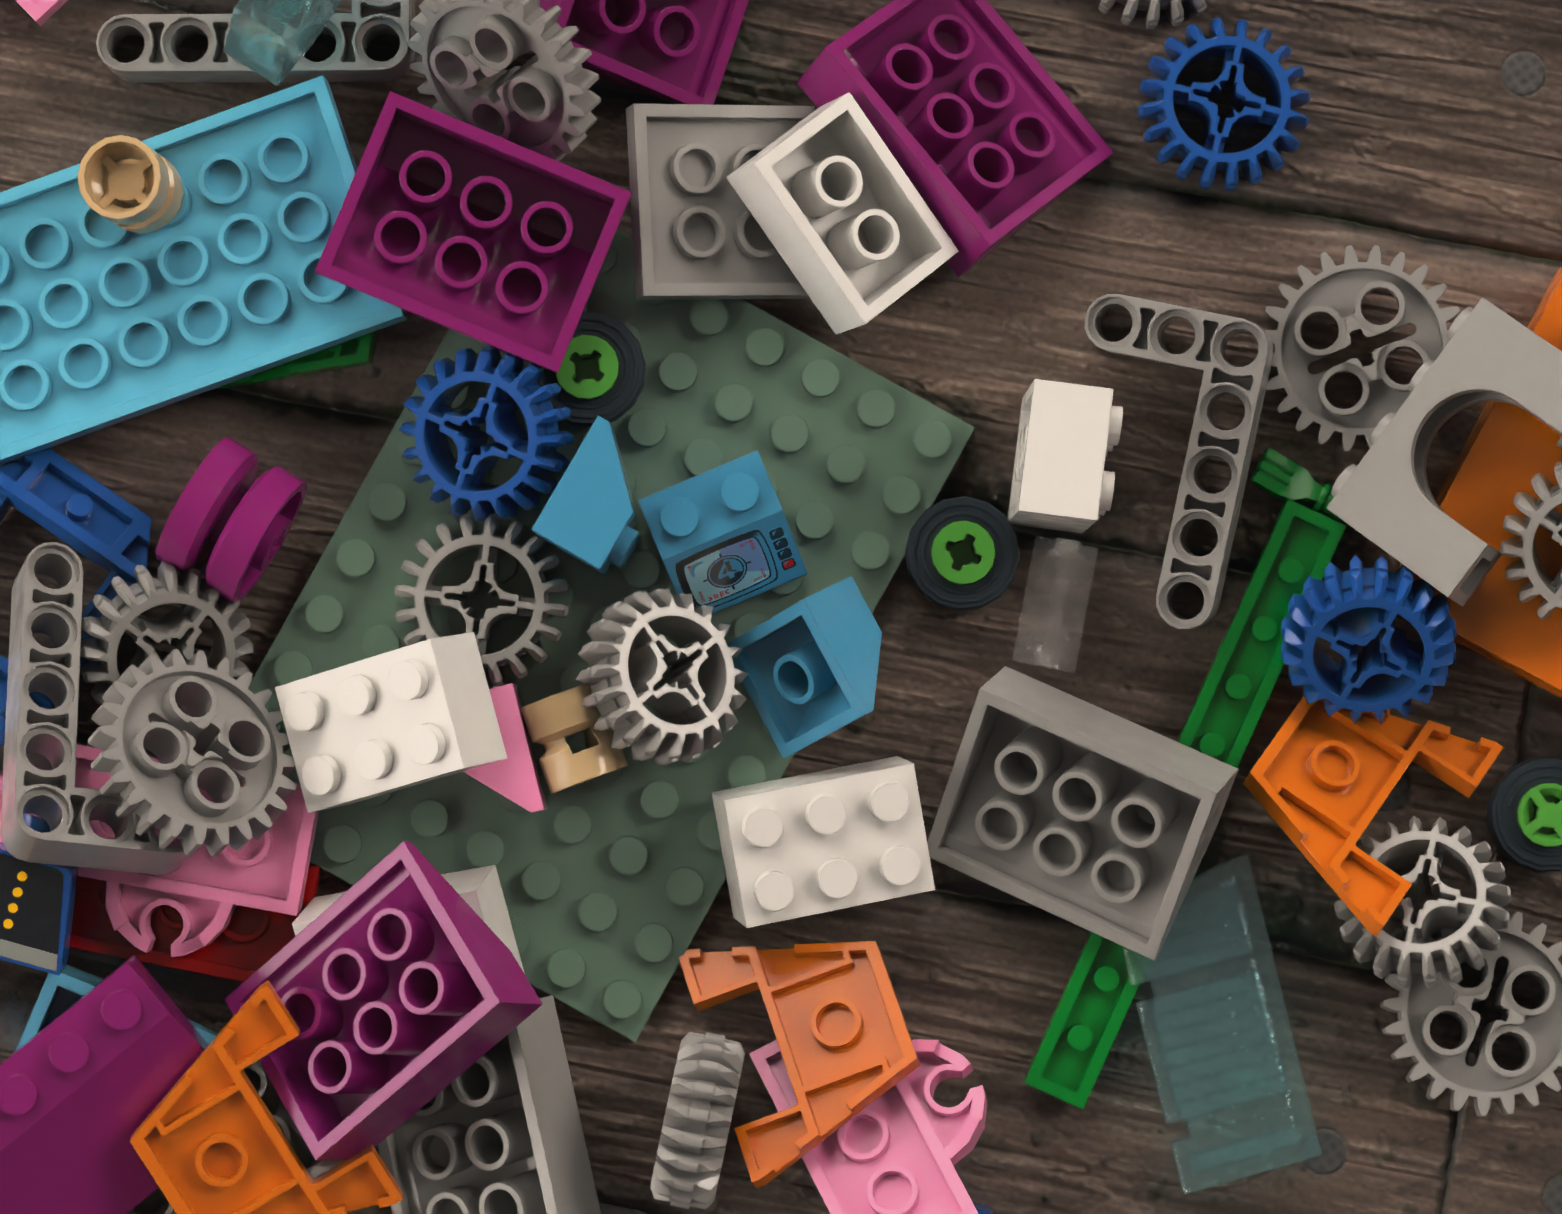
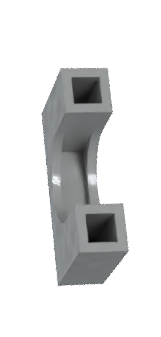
(1389, 491)

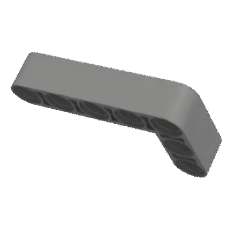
(348, 62)
(1206, 439)
(54, 735)

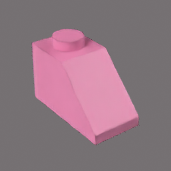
(518, 775)

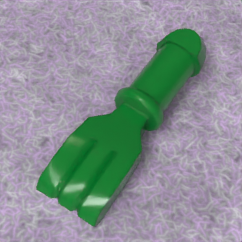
(1290, 481)

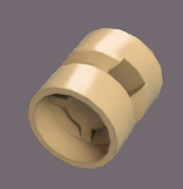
(130, 184)
(562, 716)

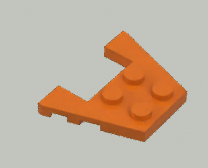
(1331, 778)
(834, 1030)
(222, 1149)

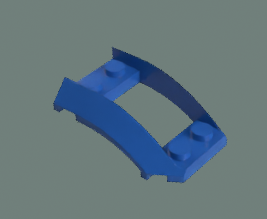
(82, 516)

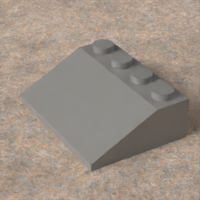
(1078, 811)
(499, 1134)

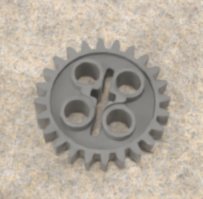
(534, 105)
(1339, 295)
(193, 753)
(1535, 1029)

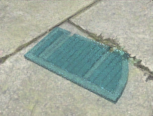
(1223, 1036)

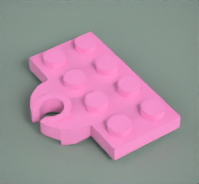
(206, 888)
(899, 1147)

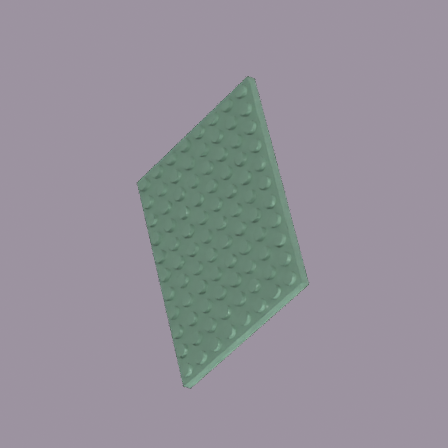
(630, 861)

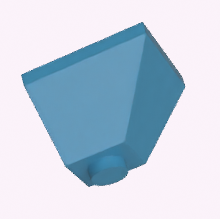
(812, 666)

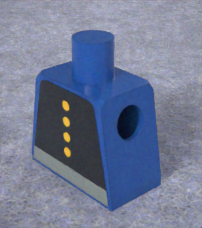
(36, 909)

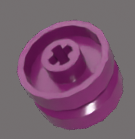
(231, 519)

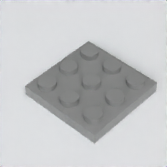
(685, 215)

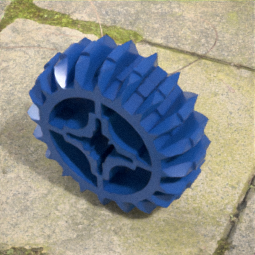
(1252, 108)
(465, 477)
(1352, 611)

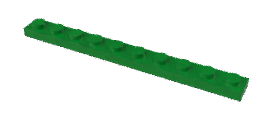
(1219, 727)

